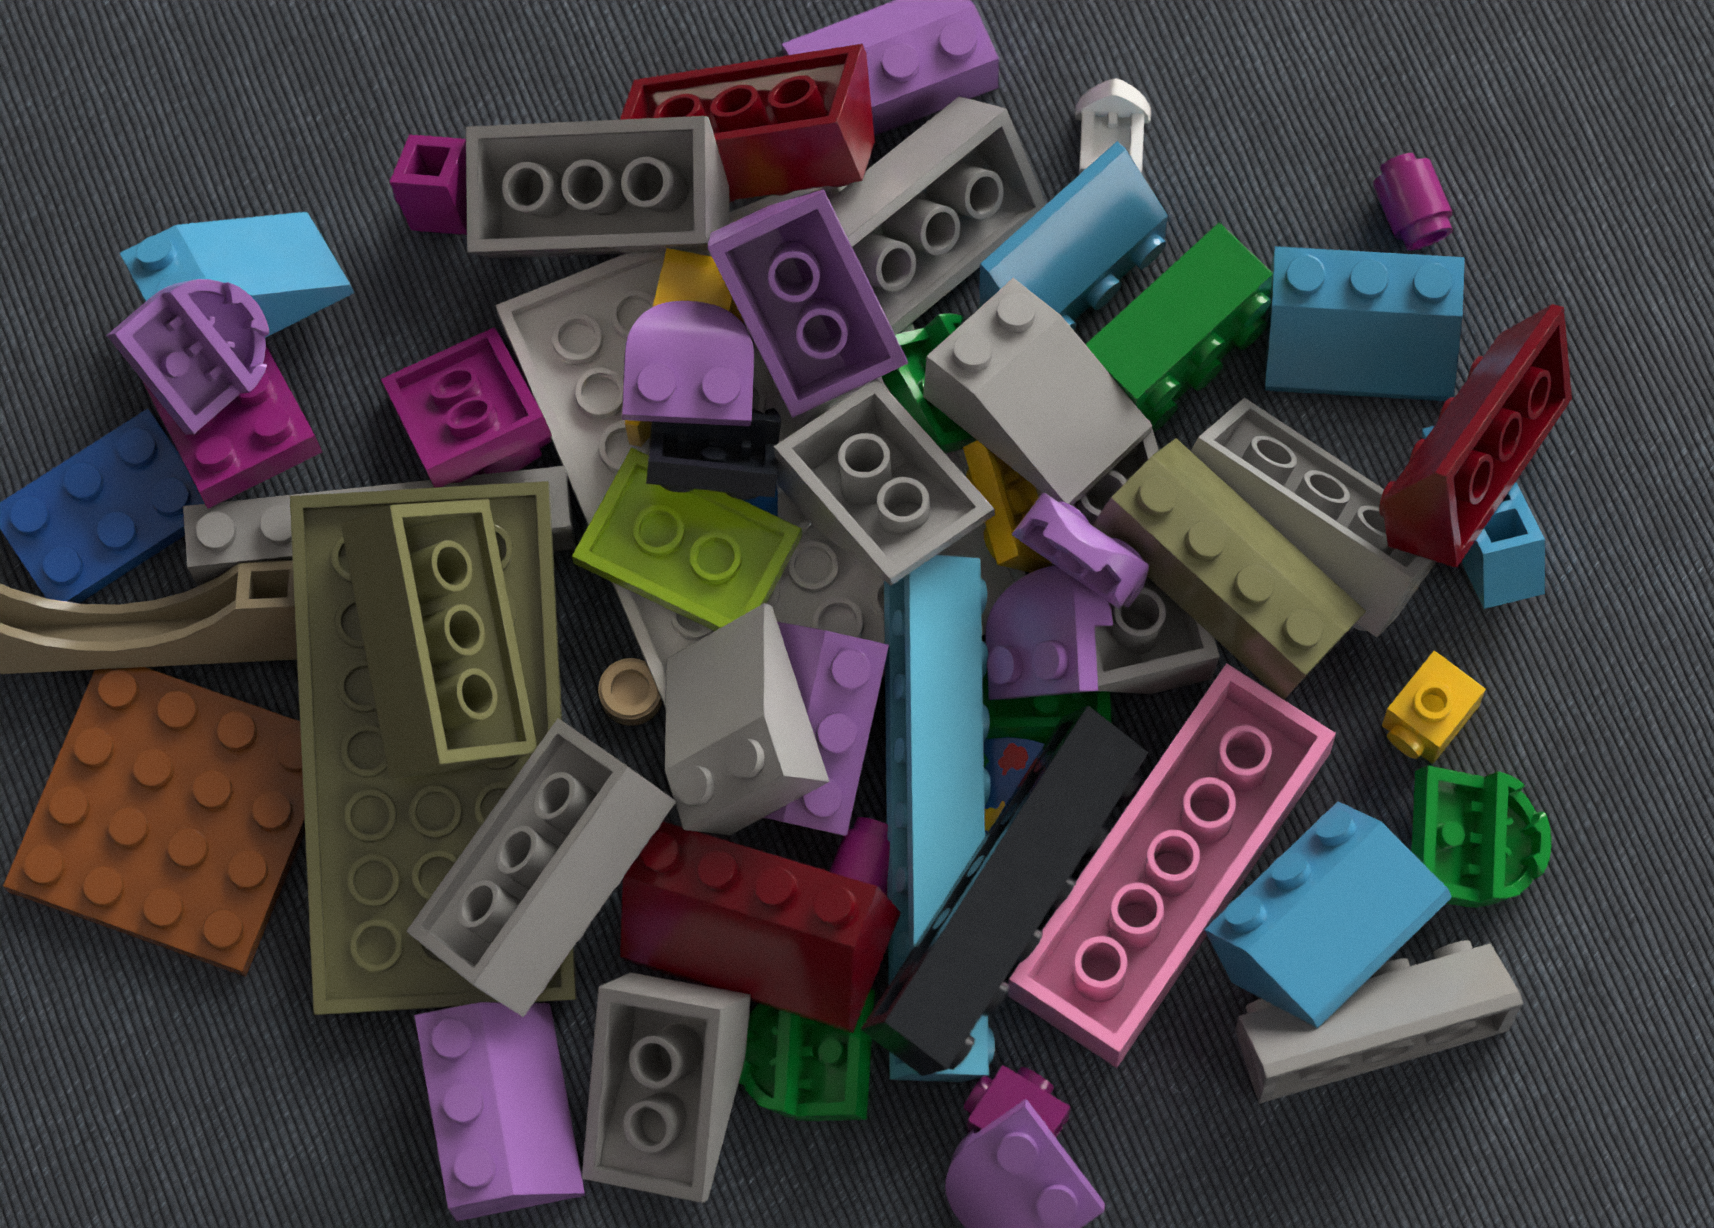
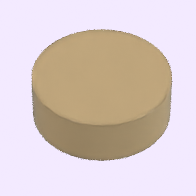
(629, 692)

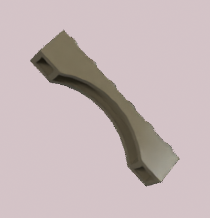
(228, 620)

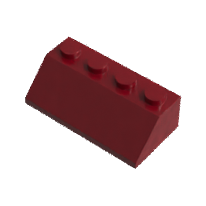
(775, 119)
(1481, 441)
(755, 925)

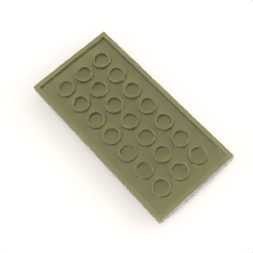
(382, 841)

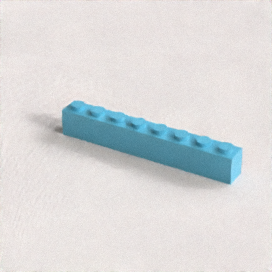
(934, 758)

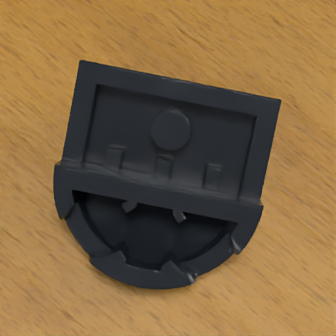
(716, 456)

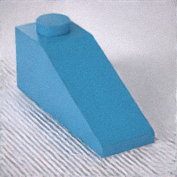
(1508, 554)

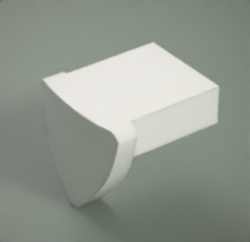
(1112, 114)

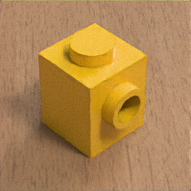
(1432, 708)

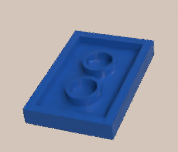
(100, 511)

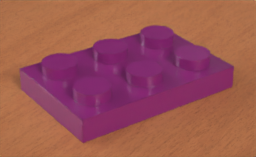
(466, 408)
(246, 441)

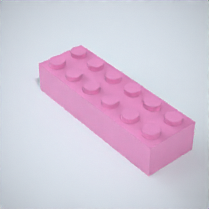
(1171, 865)

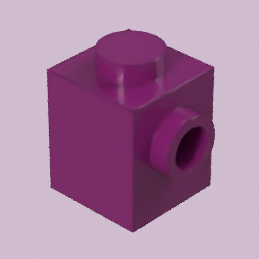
(432, 184)
(997, 1096)

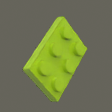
(686, 549)

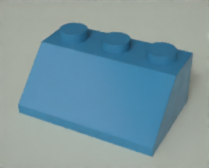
(1083, 239)
(1364, 323)
(1326, 915)

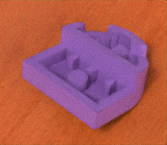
(195, 347)
(688, 366)
(1083, 551)
(1044, 637)
(1018, 1177)

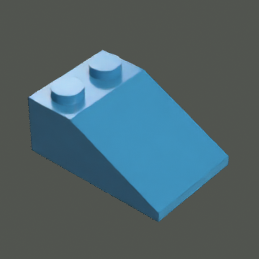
(270, 257)

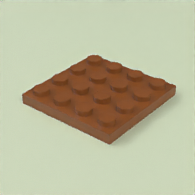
(168, 817)

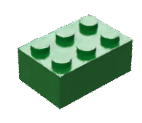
(1186, 324)

